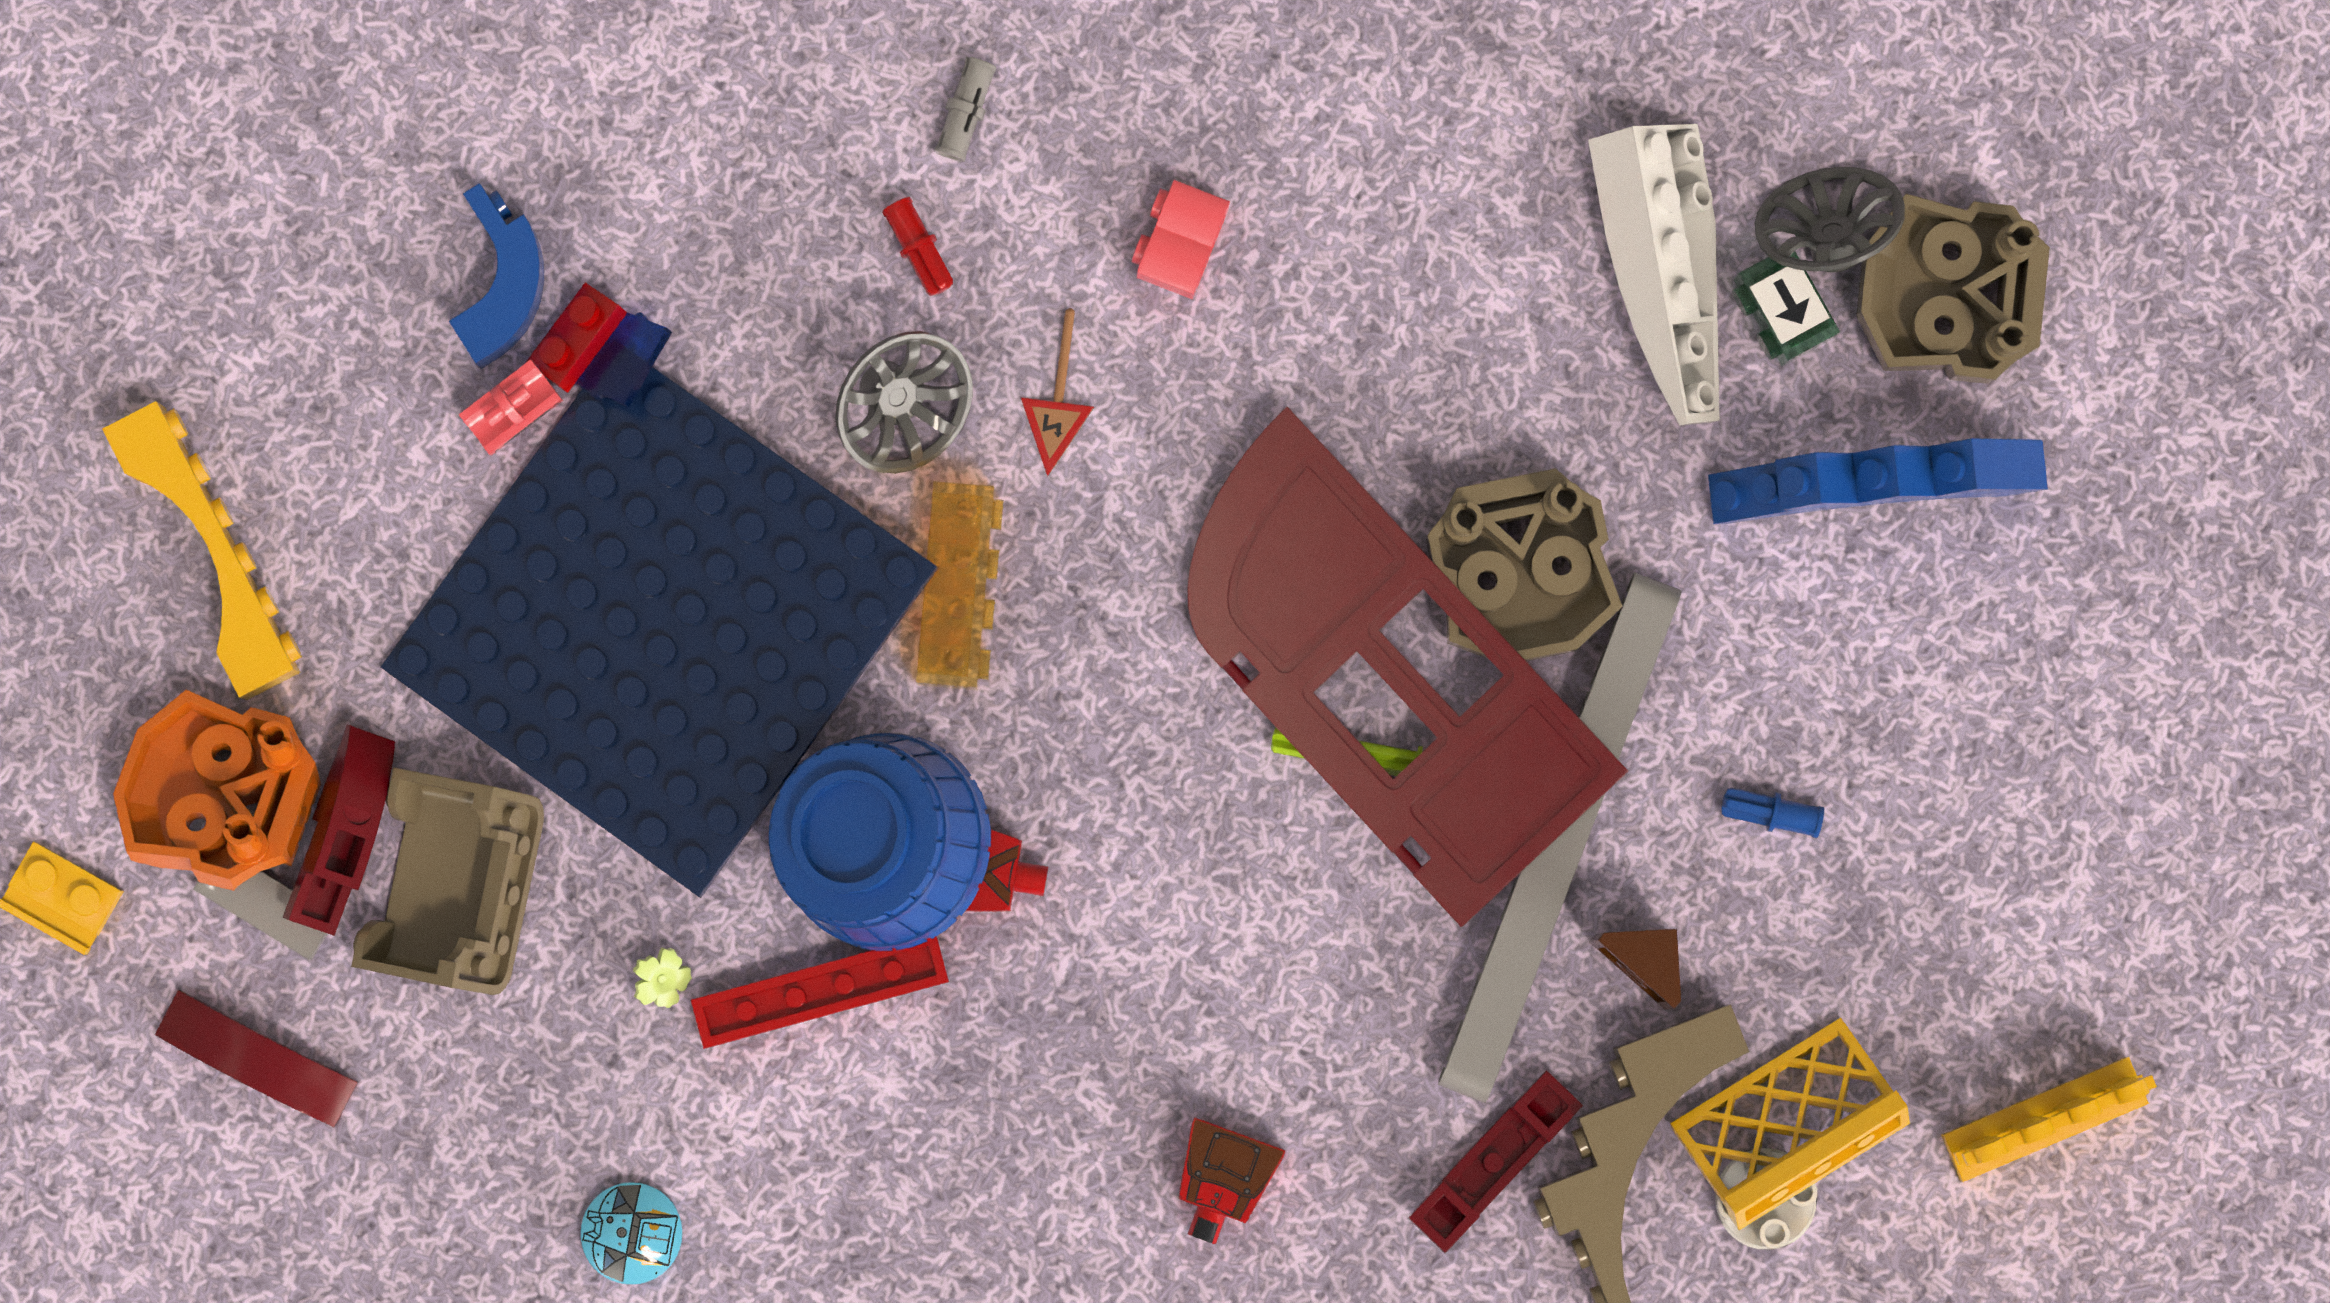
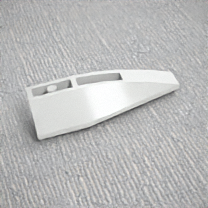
(1665, 256)

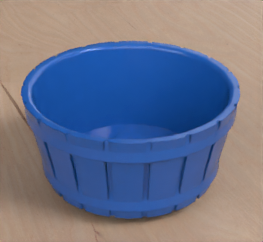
(881, 840)

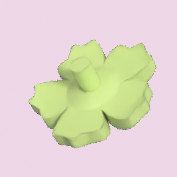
(661, 978)

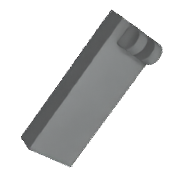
(262, 904)

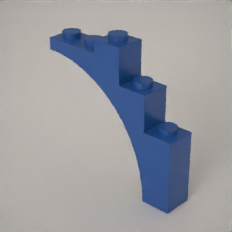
(1878, 477)

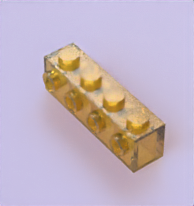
(955, 596)

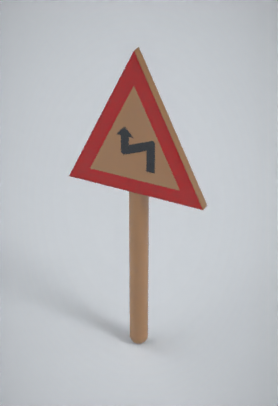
(1053, 421)

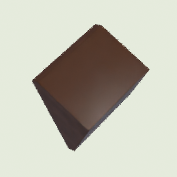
(1647, 959)

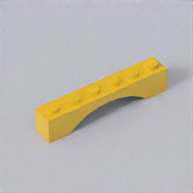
(249, 640)

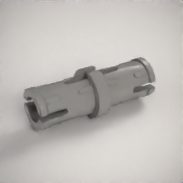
(965, 109)

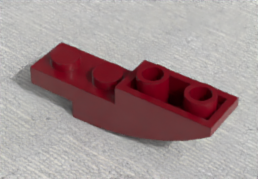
(345, 830)

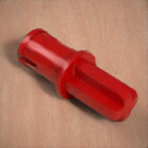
(918, 246)

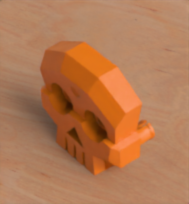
(175, 780)

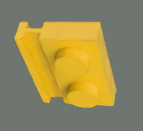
(60, 898)

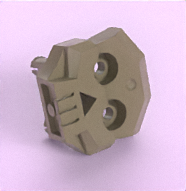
(1915, 284)
(1531, 603)

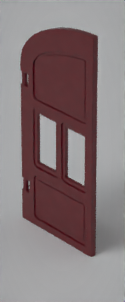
(1304, 576)

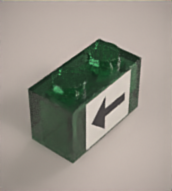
(1785, 308)

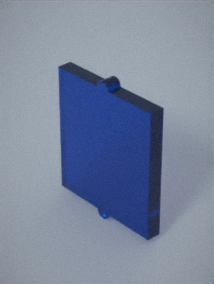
(624, 360)

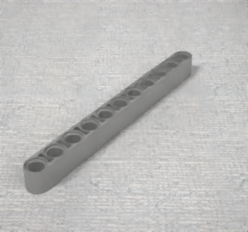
(1543, 885)

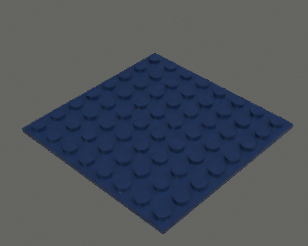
(660, 623)

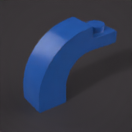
(514, 298)

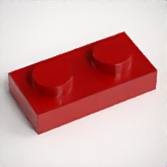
(577, 337)

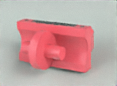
(510, 407)

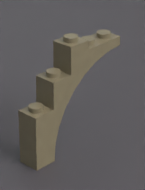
(1657, 1074)

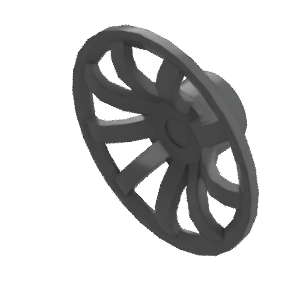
(1832, 234)
(897, 395)

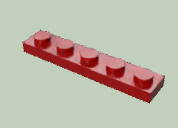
(817, 992)

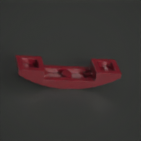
(255, 1059)
(1494, 1161)

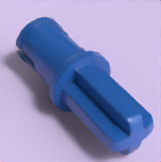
(1772, 812)

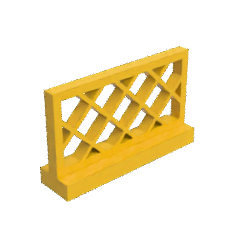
(1814, 1158)

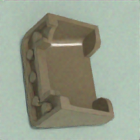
(455, 883)

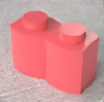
(1181, 239)

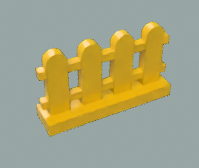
(2047, 1118)

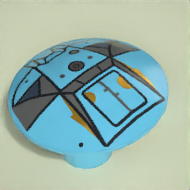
(631, 1233)

